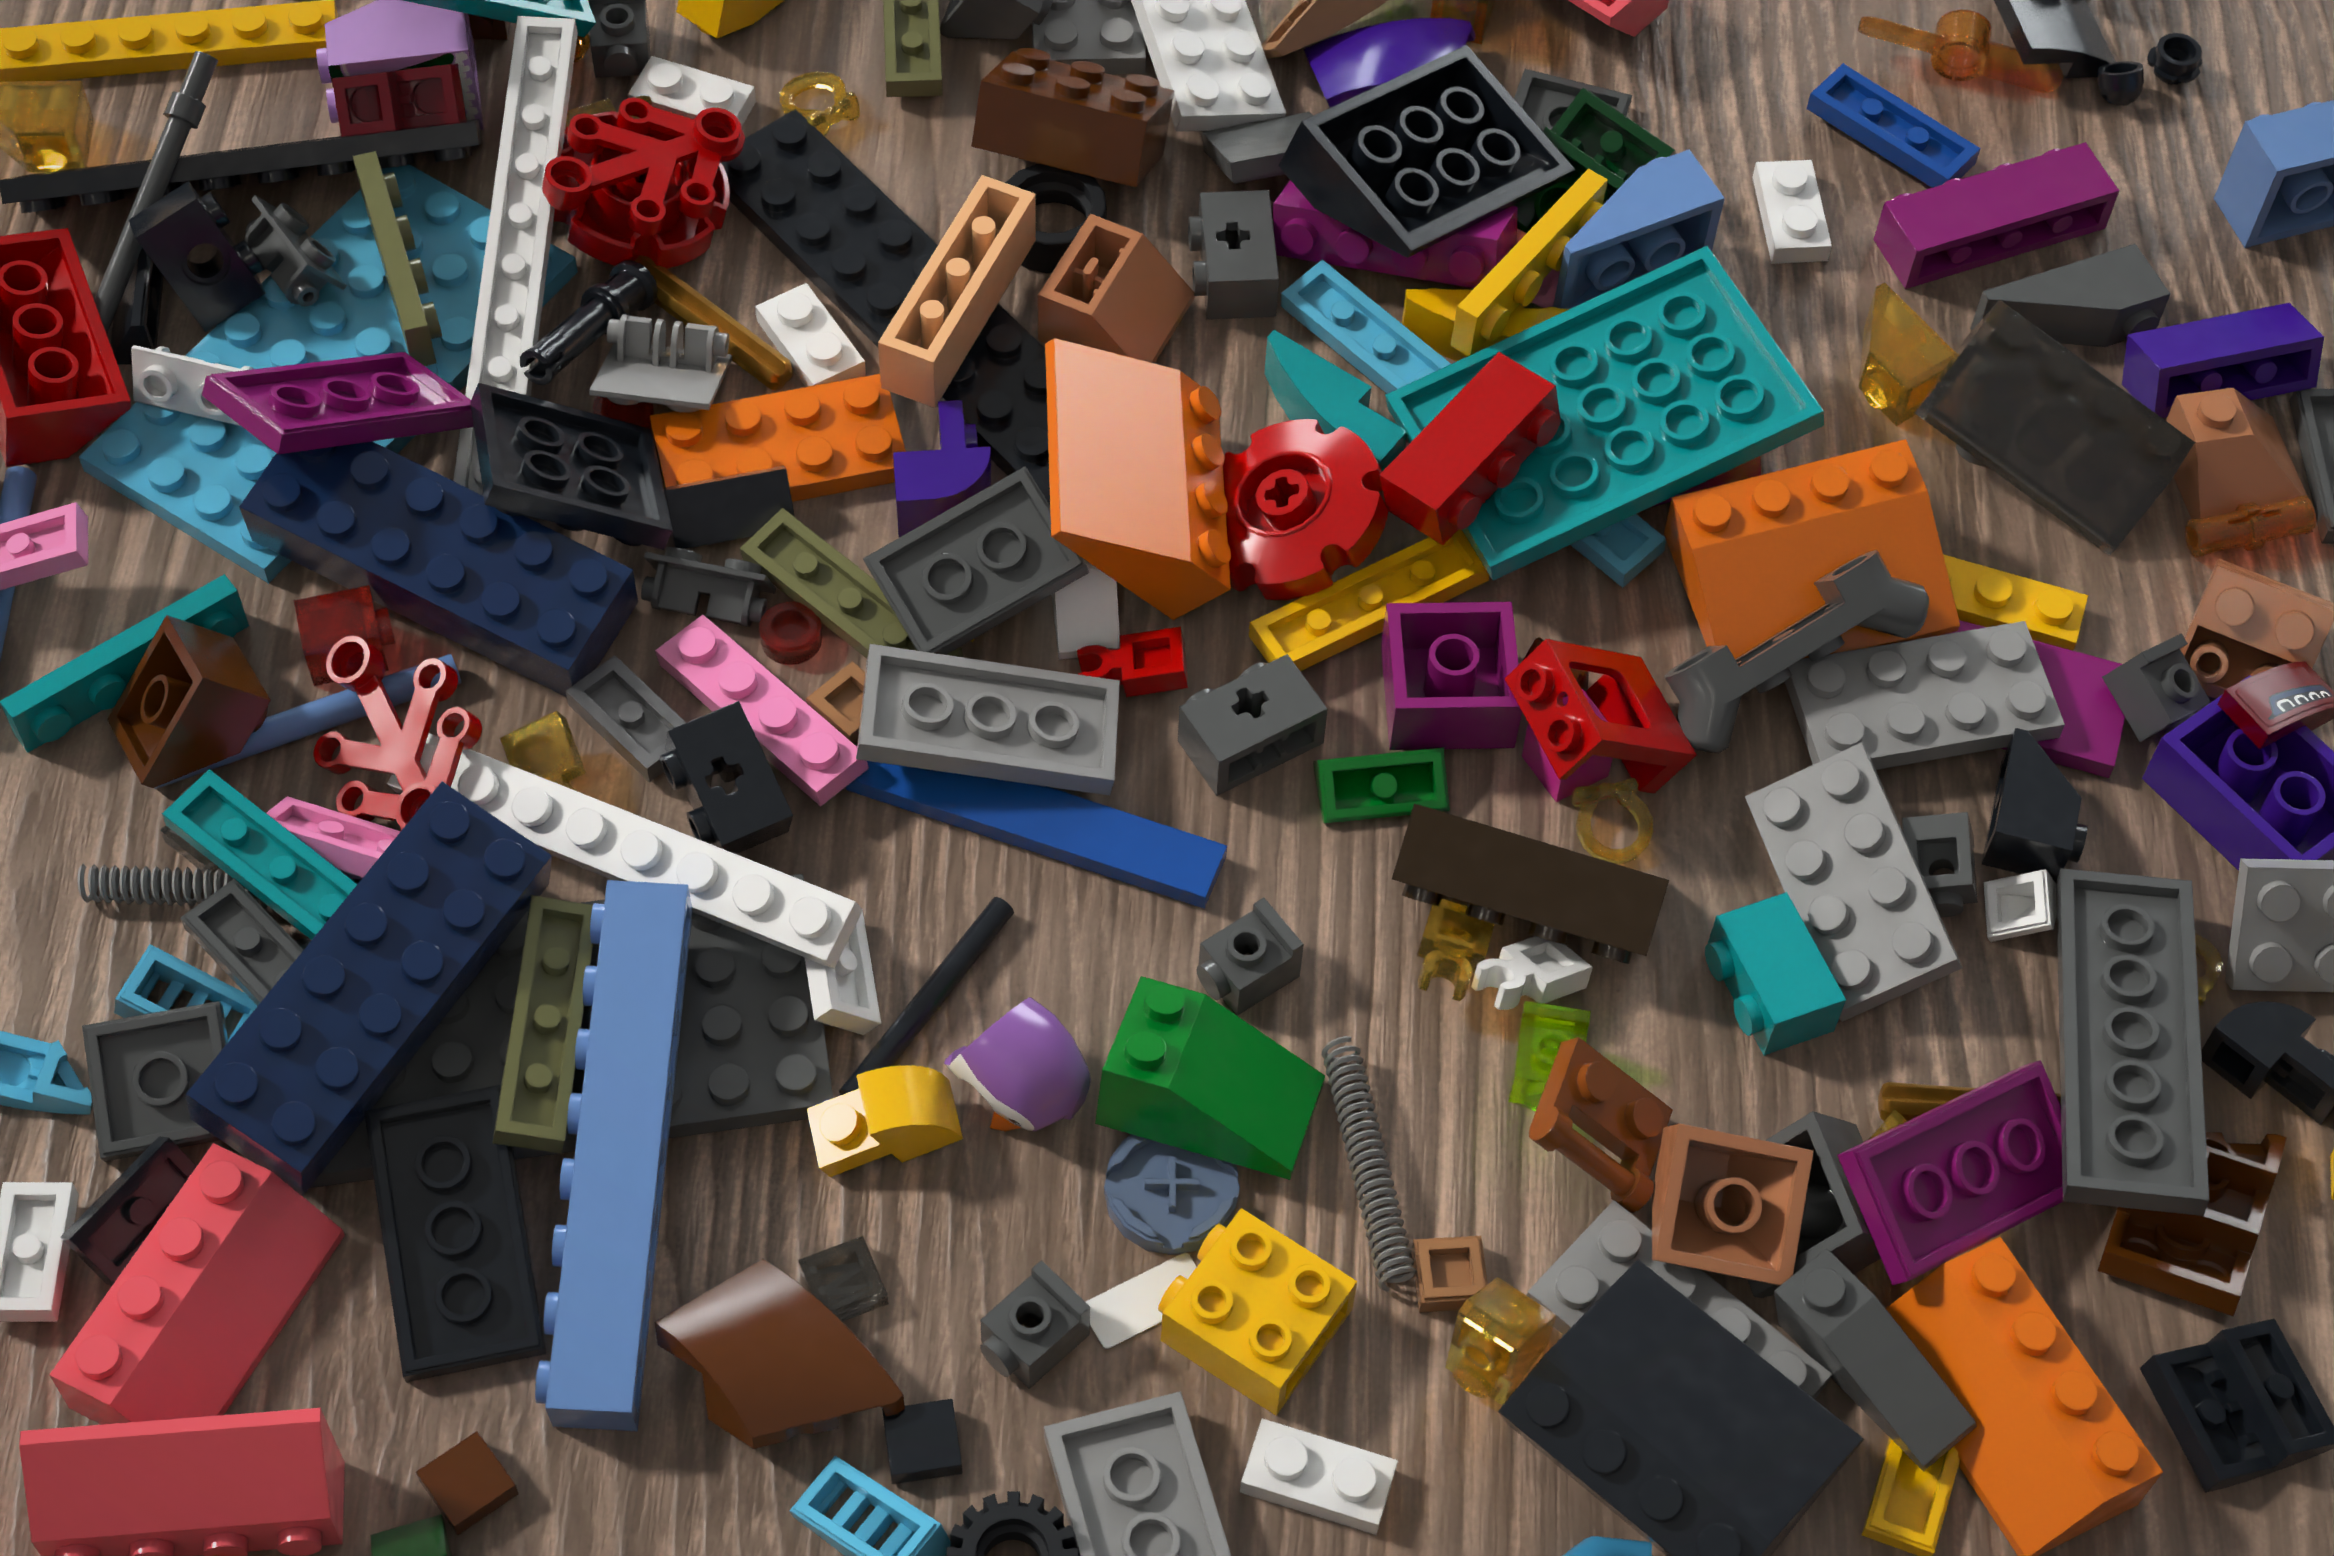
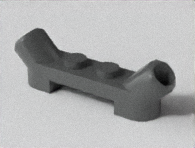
(1854, 595)

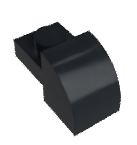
(2269, 1046)

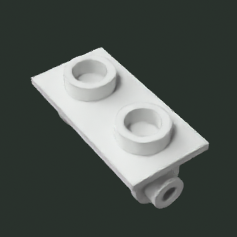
(175, 381)

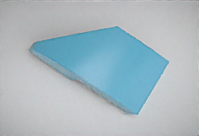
(39, 1077)

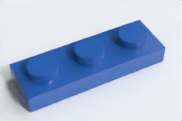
(1892, 127)

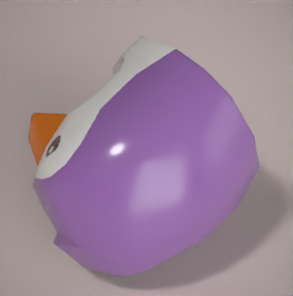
(1025, 1069)

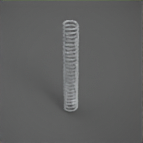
(145, 879)
(1362, 1164)

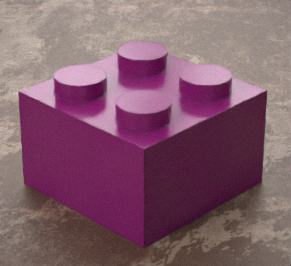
(1448, 675)

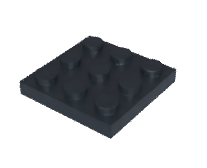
(569, 467)

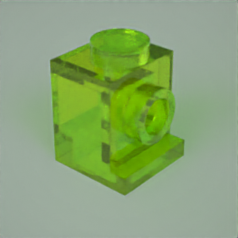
(1537, 1044)

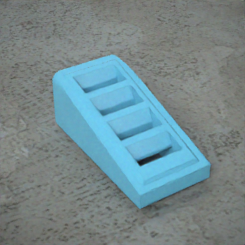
(159, 965)
(914, 1536)

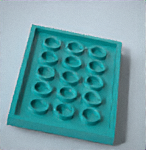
(1652, 399)

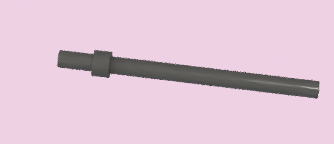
(183, 113)

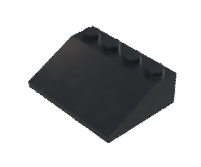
(1423, 155)
(1679, 1424)

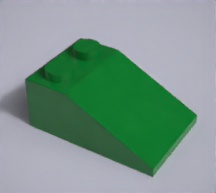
(1206, 1082)

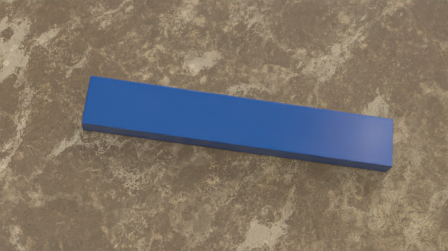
(1056, 827)

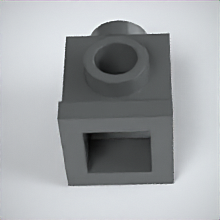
(619, 37)
(2157, 689)
(1944, 843)
(1250, 978)
(1036, 1350)

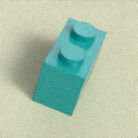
(1774, 974)

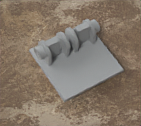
(662, 374)

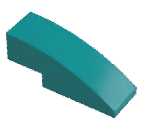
(1322, 391)

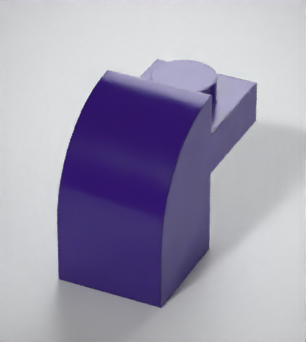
(940, 479)

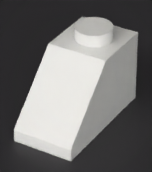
(1086, 613)

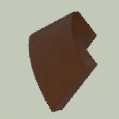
(2195, 1254)
(774, 1358)

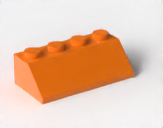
(2047, 1434)

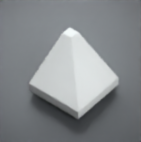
(2020, 905)

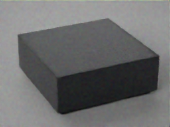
(923, 1442)

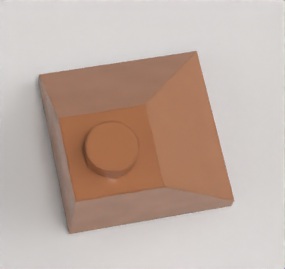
(2234, 454)
(1728, 1203)

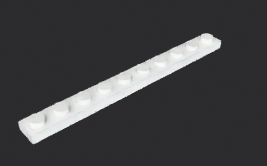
(519, 218)

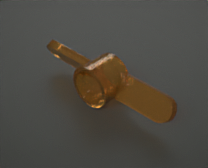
(1964, 50)

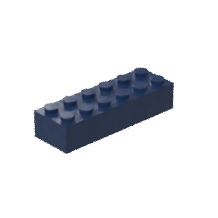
(444, 558)
(369, 988)

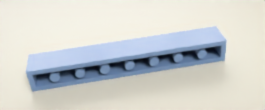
(618, 1159)

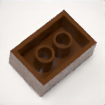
(1073, 116)

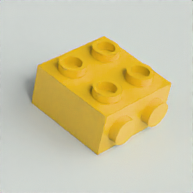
(1256, 1309)

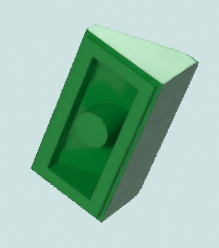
(1381, 784)

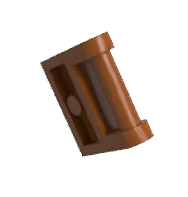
(1612, 1111)

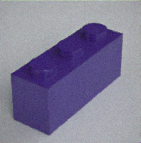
(2252, 350)

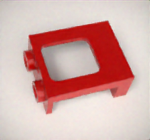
(1639, 720)

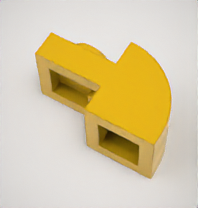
(892, 1112)

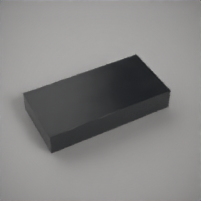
(726, 506)

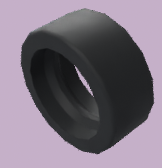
(1061, 187)

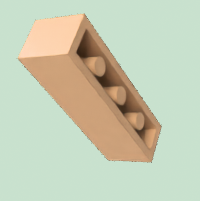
(957, 291)

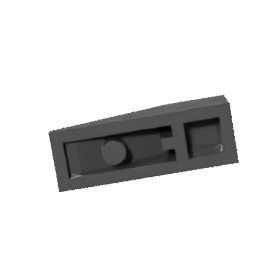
(2087, 300)
(1871, 1358)

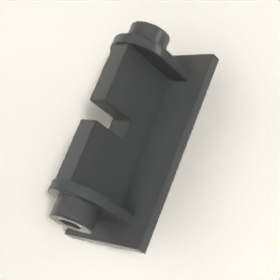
(284, 248)
(683, 579)

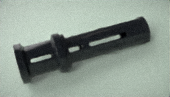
(627, 290)

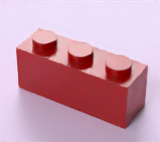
(1471, 448)

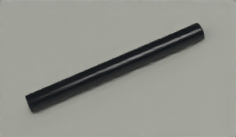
(934, 990)

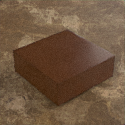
(467, 1483)

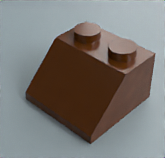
(187, 703)

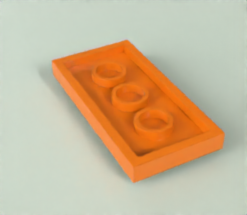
(824, 435)

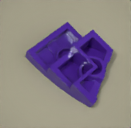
(1382, 52)

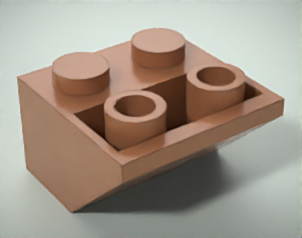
(1113, 293)
(2252, 626)

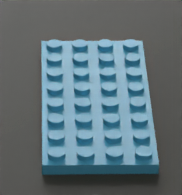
(203, 468)

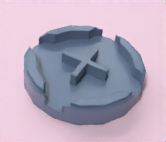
(1168, 1195)

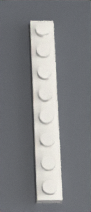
(639, 850)

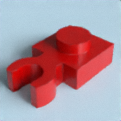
(1143, 664)

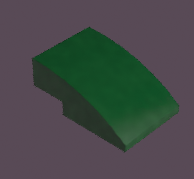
(1594, 139)

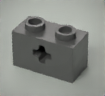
(1236, 254)
(1251, 724)

